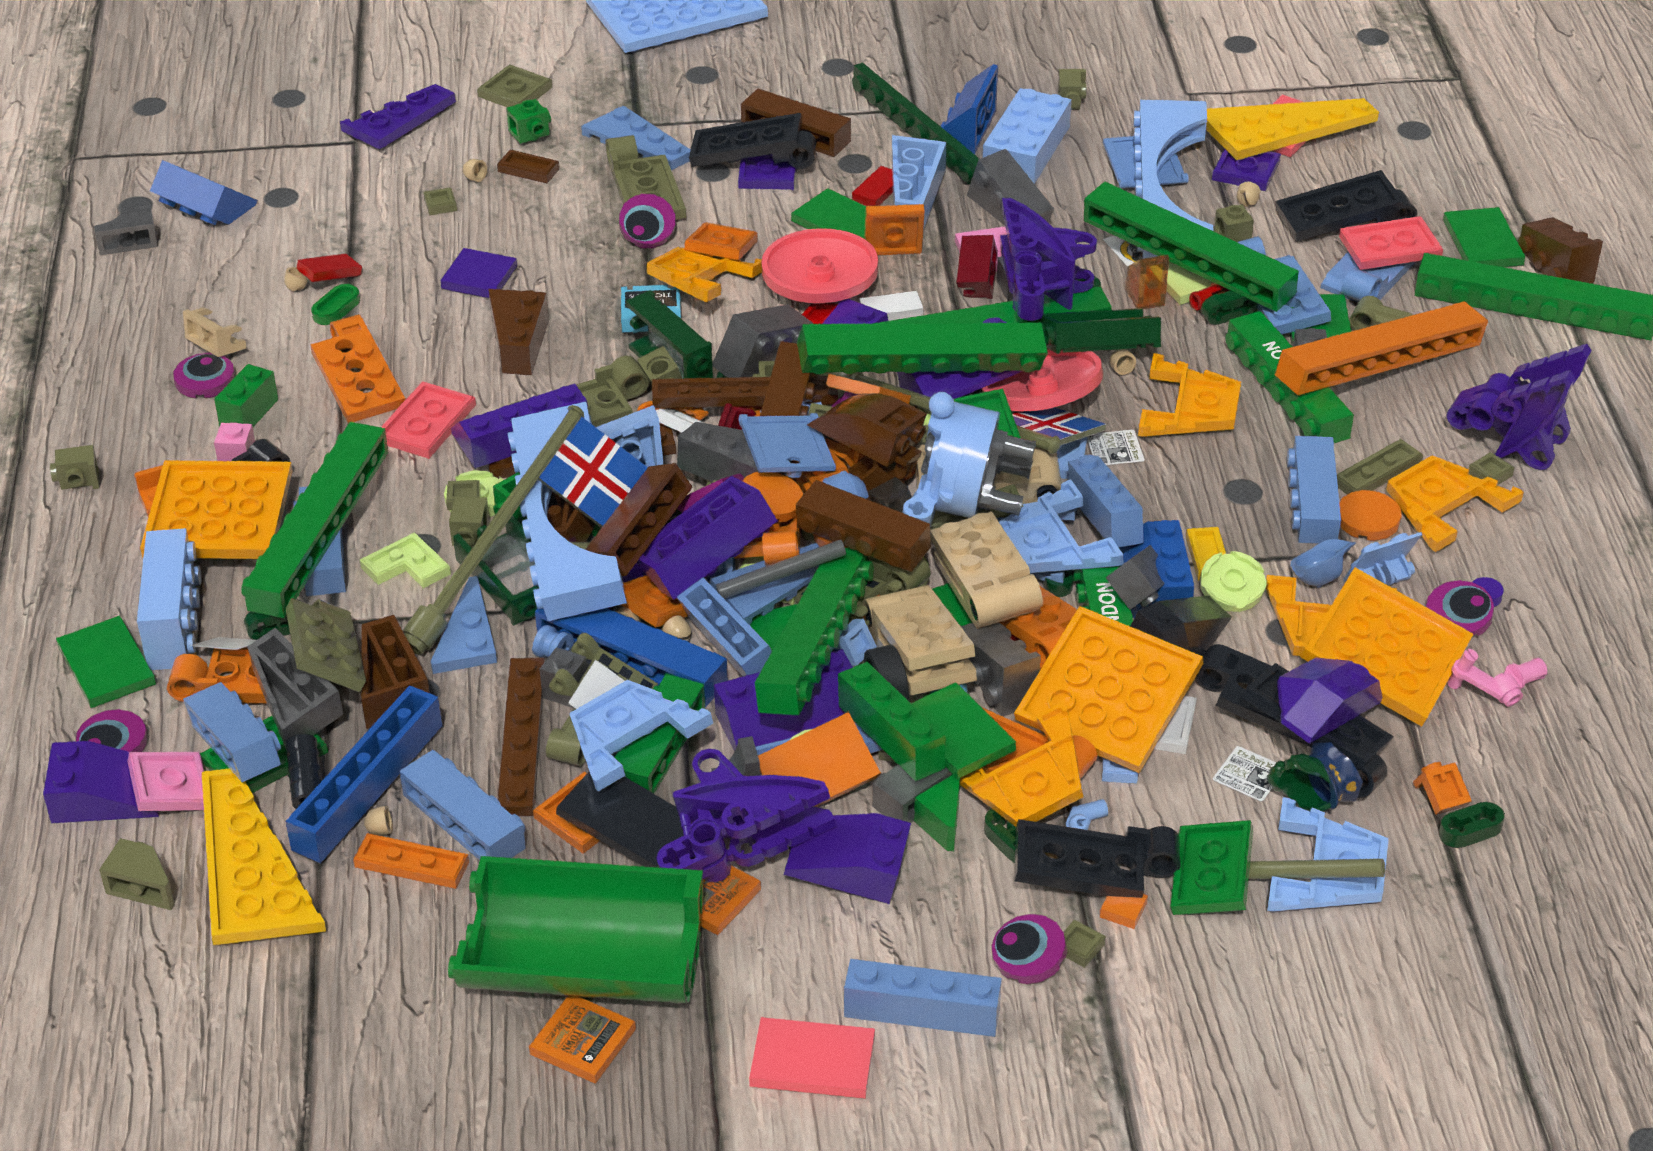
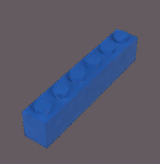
(644, 647)
(363, 774)

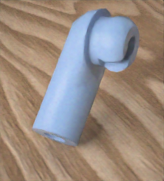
(1081, 815)

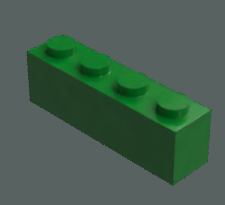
(891, 721)
(652, 755)

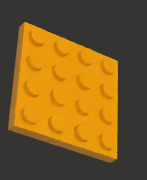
(224, 505)
(1394, 640)
(1114, 684)

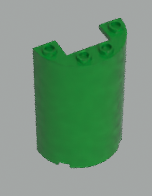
(582, 930)

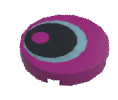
(647, 220)
(203, 375)
(1463, 604)
(115, 729)
(1029, 948)

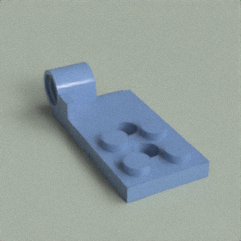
(1354, 283)
(1308, 304)

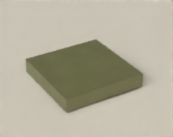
(514, 86)

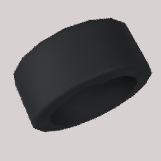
(890, 666)

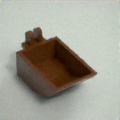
(876, 428)

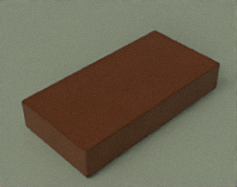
(528, 166)

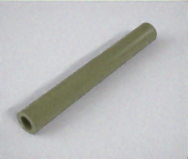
(1317, 868)

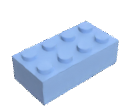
(1031, 129)
(168, 597)

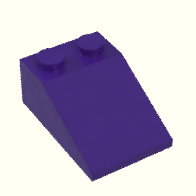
(89, 784)
(854, 857)

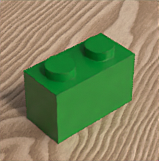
(247, 396)

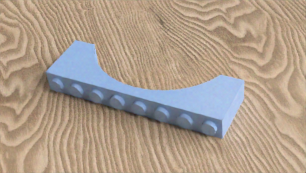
(1161, 133)
(567, 576)

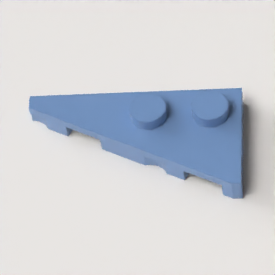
(467, 636)

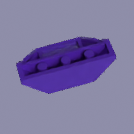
(1325, 696)

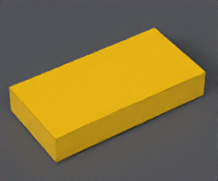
(1202, 545)

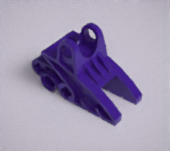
(1042, 260)
(1523, 410)
(747, 809)

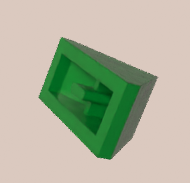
(938, 811)

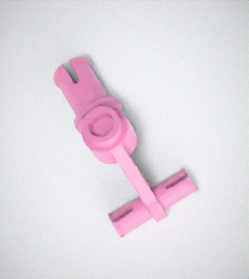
(1504, 686)

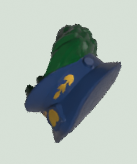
(1317, 778)

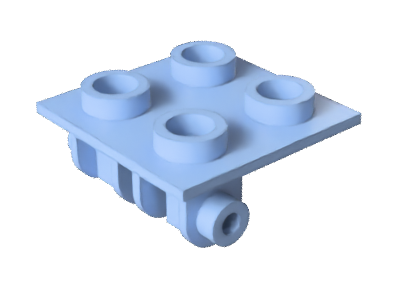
(1387, 560)

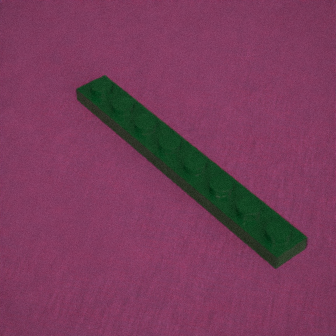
(912, 119)

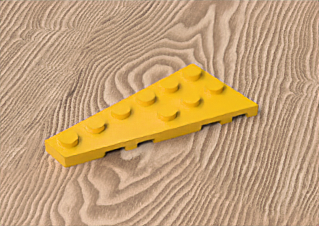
(1264, 128)
(249, 873)

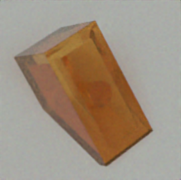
(1148, 282)

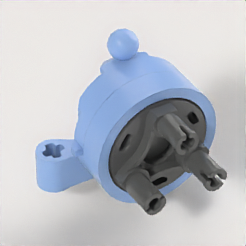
(963, 461)

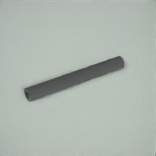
(781, 569)

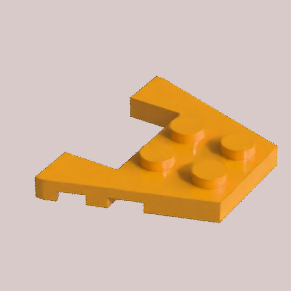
(694, 270)
(1203, 401)
(1437, 488)
(1296, 618)
(1037, 780)

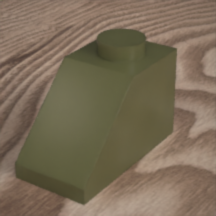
(136, 875)

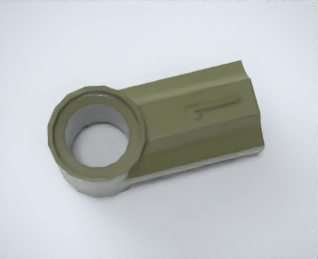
(1372, 312)
(564, 745)

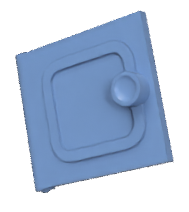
(1121, 156)
(786, 438)

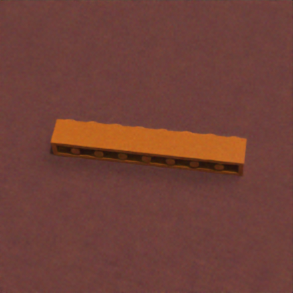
(1380, 348)

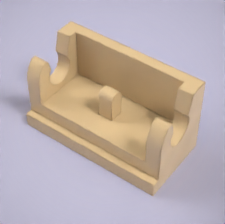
(211, 335)

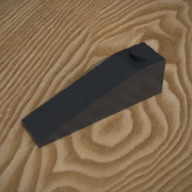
(1184, 622)

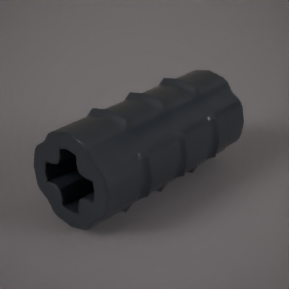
(302, 767)

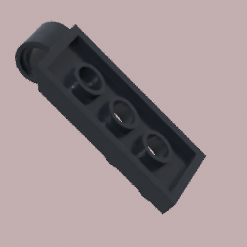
(755, 138)
(1362, 200)
(1356, 738)

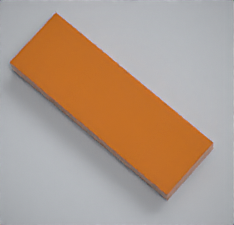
(411, 860)

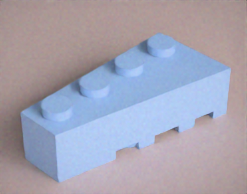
(917, 171)
(638, 435)

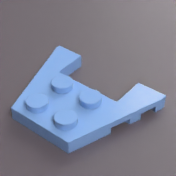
(1048, 543)
(622, 717)
(1331, 842)

